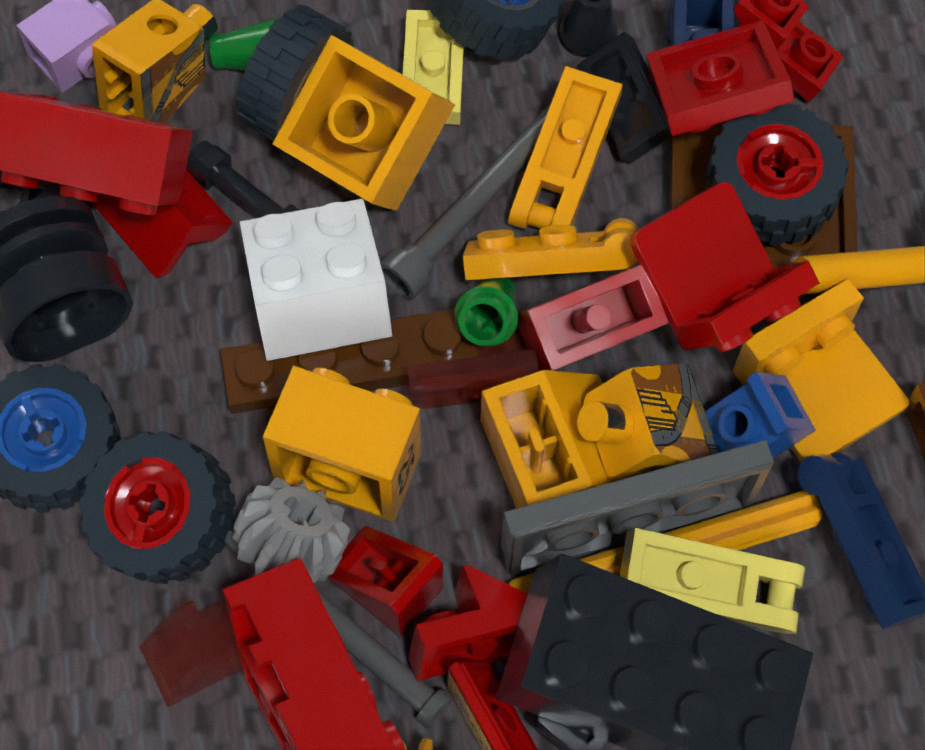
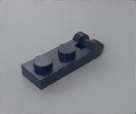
(866, 536)

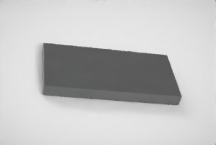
(649, 501)

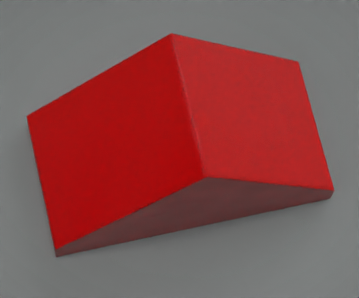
(389, 578)

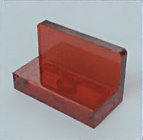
(465, 379)

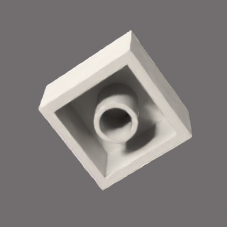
(316, 279)

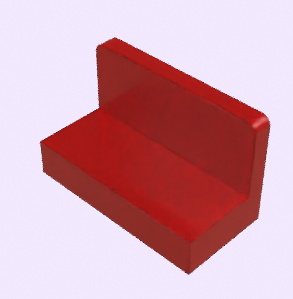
(164, 237)

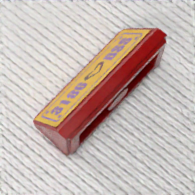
(490, 720)

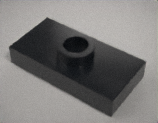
(639, 116)

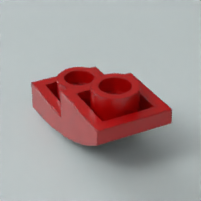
(804, 54)

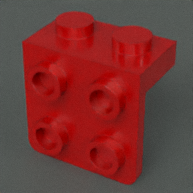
(716, 271)

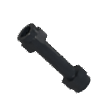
(213, 166)

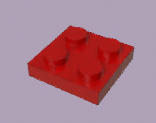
(719, 78)

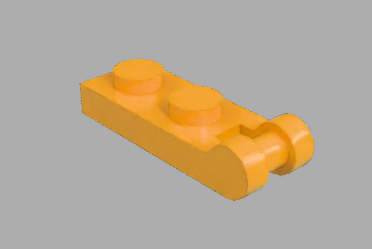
(566, 149)
(554, 251)

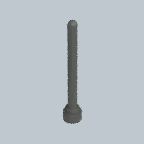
(413, 262)

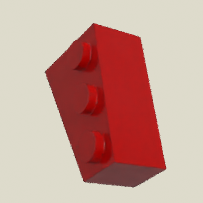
(91, 152)
(302, 666)

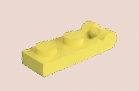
(715, 578)

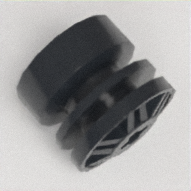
(56, 280)

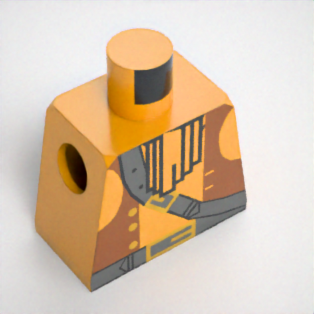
(153, 59)
(646, 420)

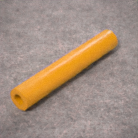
(868, 268)

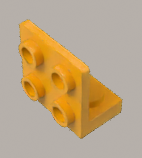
(829, 370)

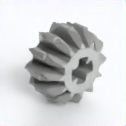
(290, 523)

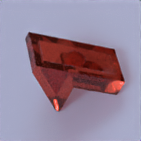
(191, 651)

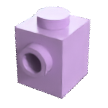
(62, 39)

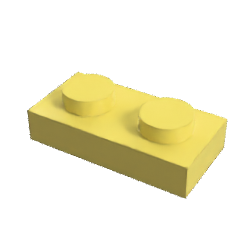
(434, 59)

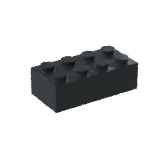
(648, 666)

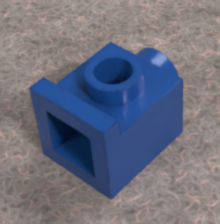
(771, 415)

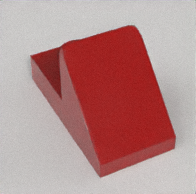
(481, 631)

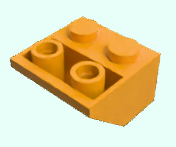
(538, 438)

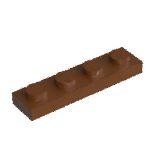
(370, 365)

